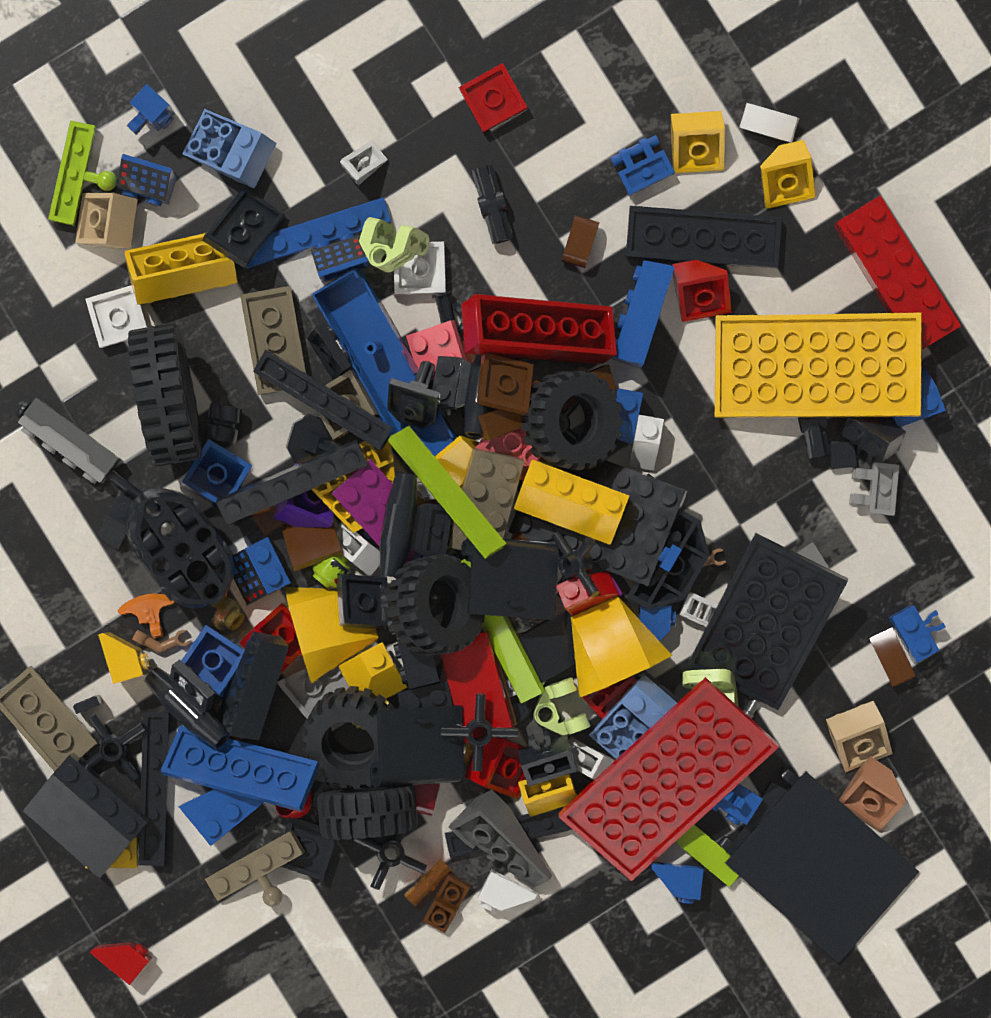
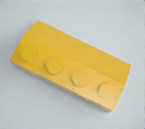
(177, 269)
(571, 502)

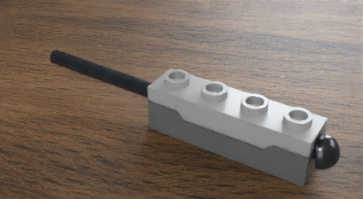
(74, 444)

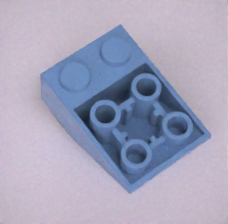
(229, 148)
(632, 716)

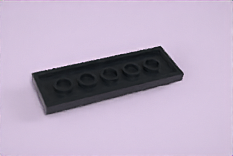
(703, 237)

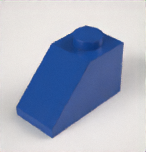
(658, 619)
(681, 880)

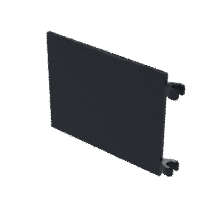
(820, 865)

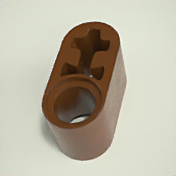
(580, 241)

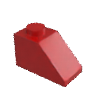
(577, 599)
(123, 959)

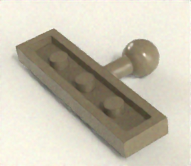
(255, 867)

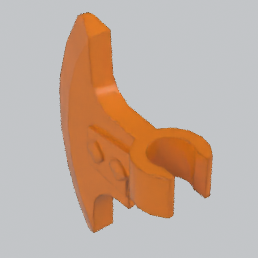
(147, 610)

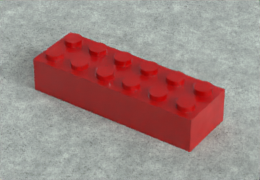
(895, 268)
(538, 329)

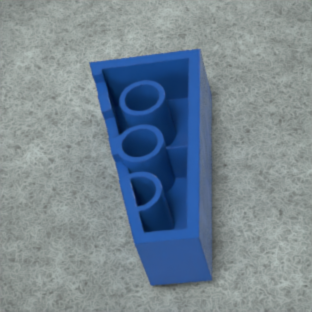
(217, 812)

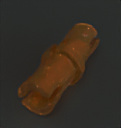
(427, 882)

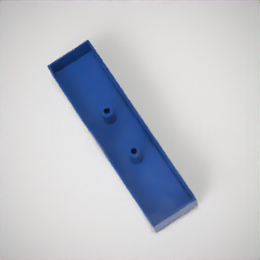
(375, 349)

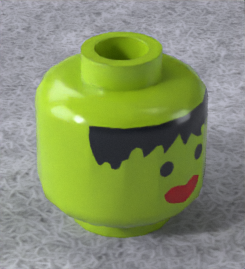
(330, 569)

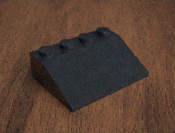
(86, 815)

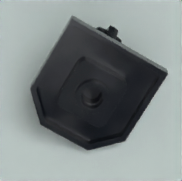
(414, 401)
(309, 439)

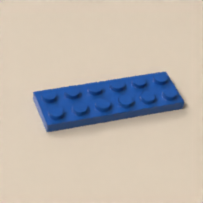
(242, 770)

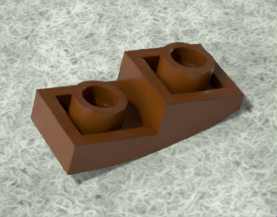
(892, 657)
(446, 902)

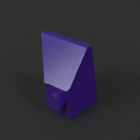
(304, 511)

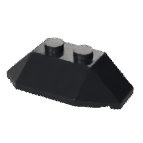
(675, 584)

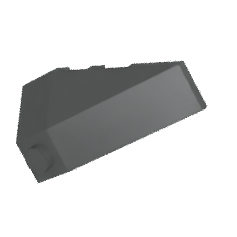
(495, 829)

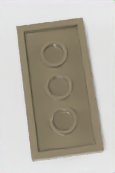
(272, 327)
(491, 487)
(44, 719)

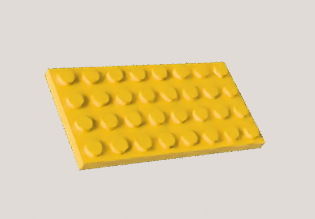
(818, 365)

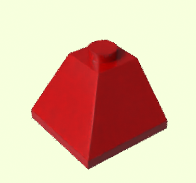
(701, 290)

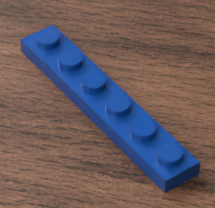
(326, 228)

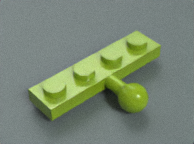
(74, 173)

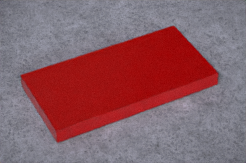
(475, 672)

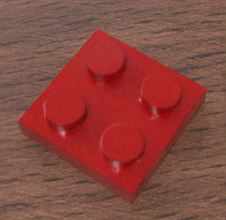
(493, 98)

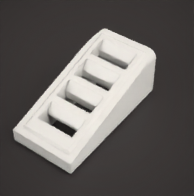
(684, 612)

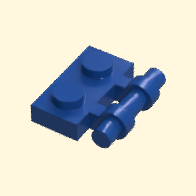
(646, 172)

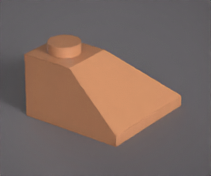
(873, 794)

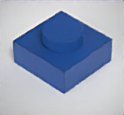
(668, 557)

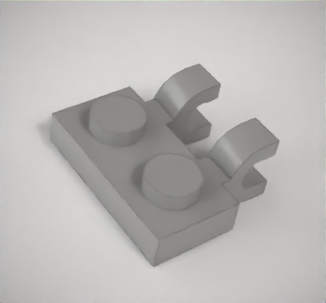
(882, 488)

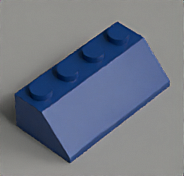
(643, 312)

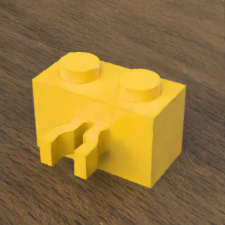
(548, 794)

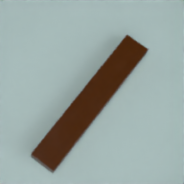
(500, 422)

